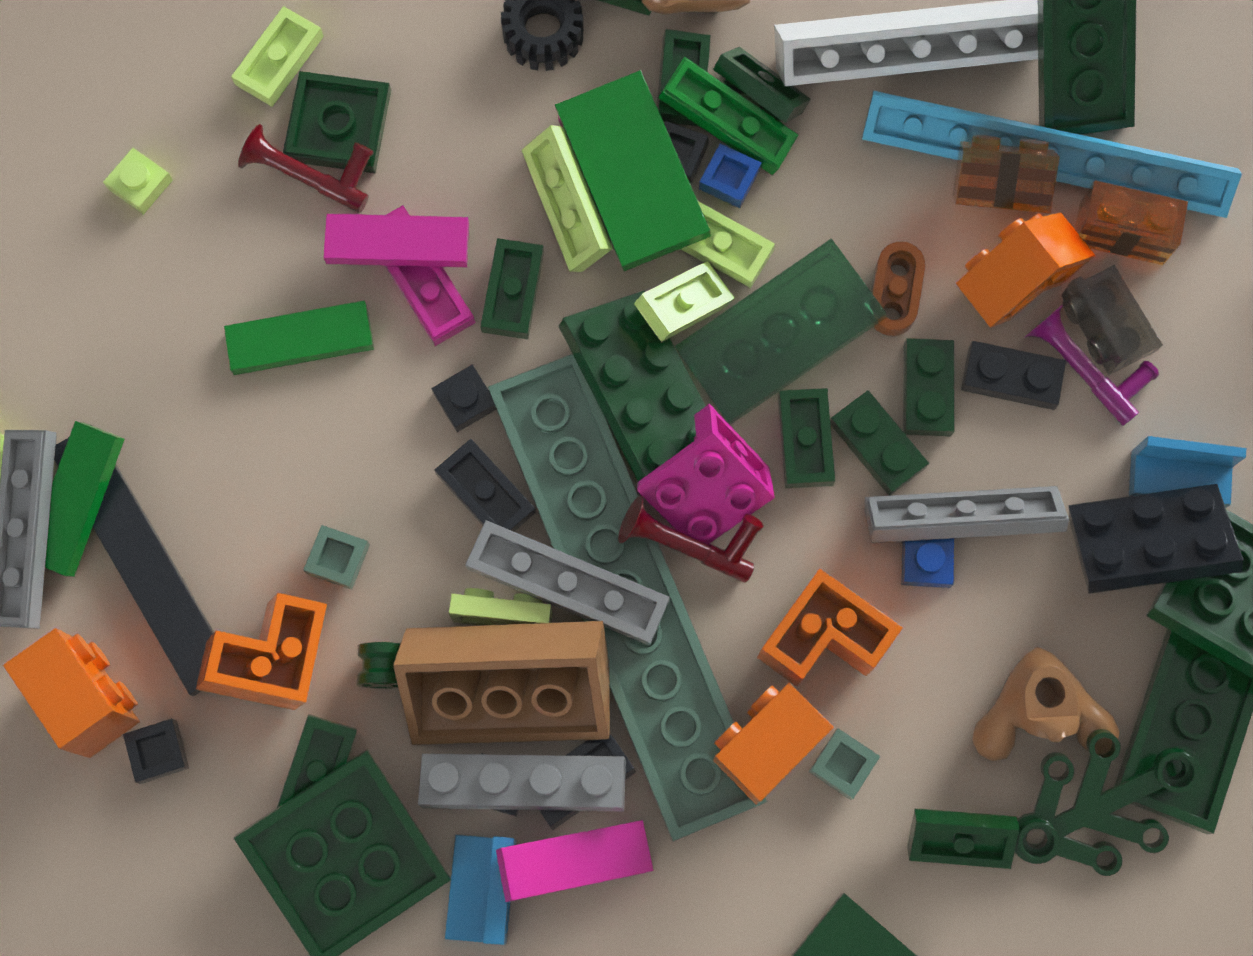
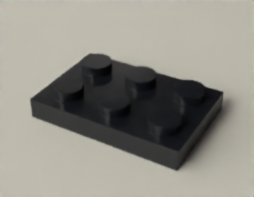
(1154, 538)

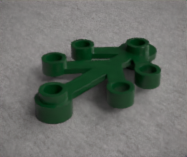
(1096, 809)

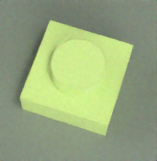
(138, 181)

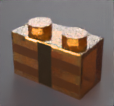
(1006, 175)
(1131, 222)

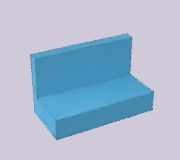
(1178, 464)
(476, 892)

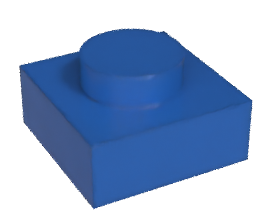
(729, 175)
(928, 563)

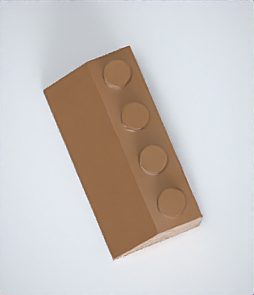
(505, 683)

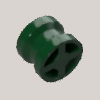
(377, 665)

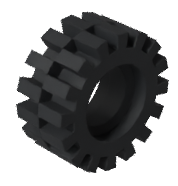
(547, 48)

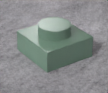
(336, 557)
(844, 764)

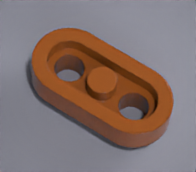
(897, 291)

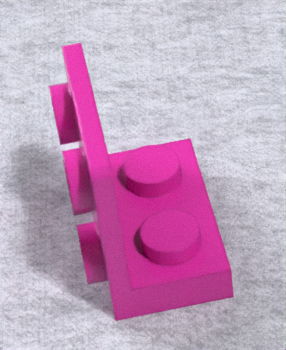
(709, 481)

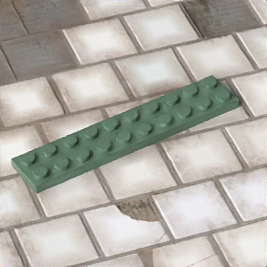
(582, 498)

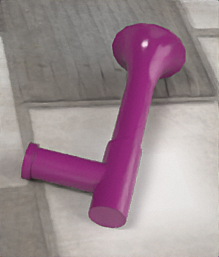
(1112, 397)

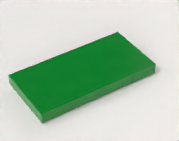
(632, 171)

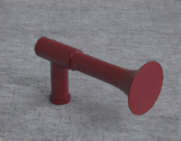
(344, 191)
(728, 561)

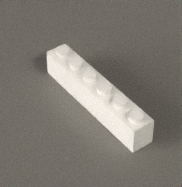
(906, 42)

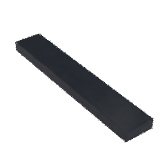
(151, 577)

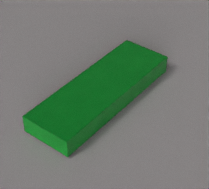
(728, 115)
(298, 337)
(78, 494)

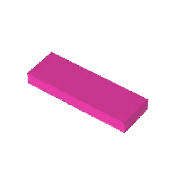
(396, 240)
(432, 297)
(573, 860)

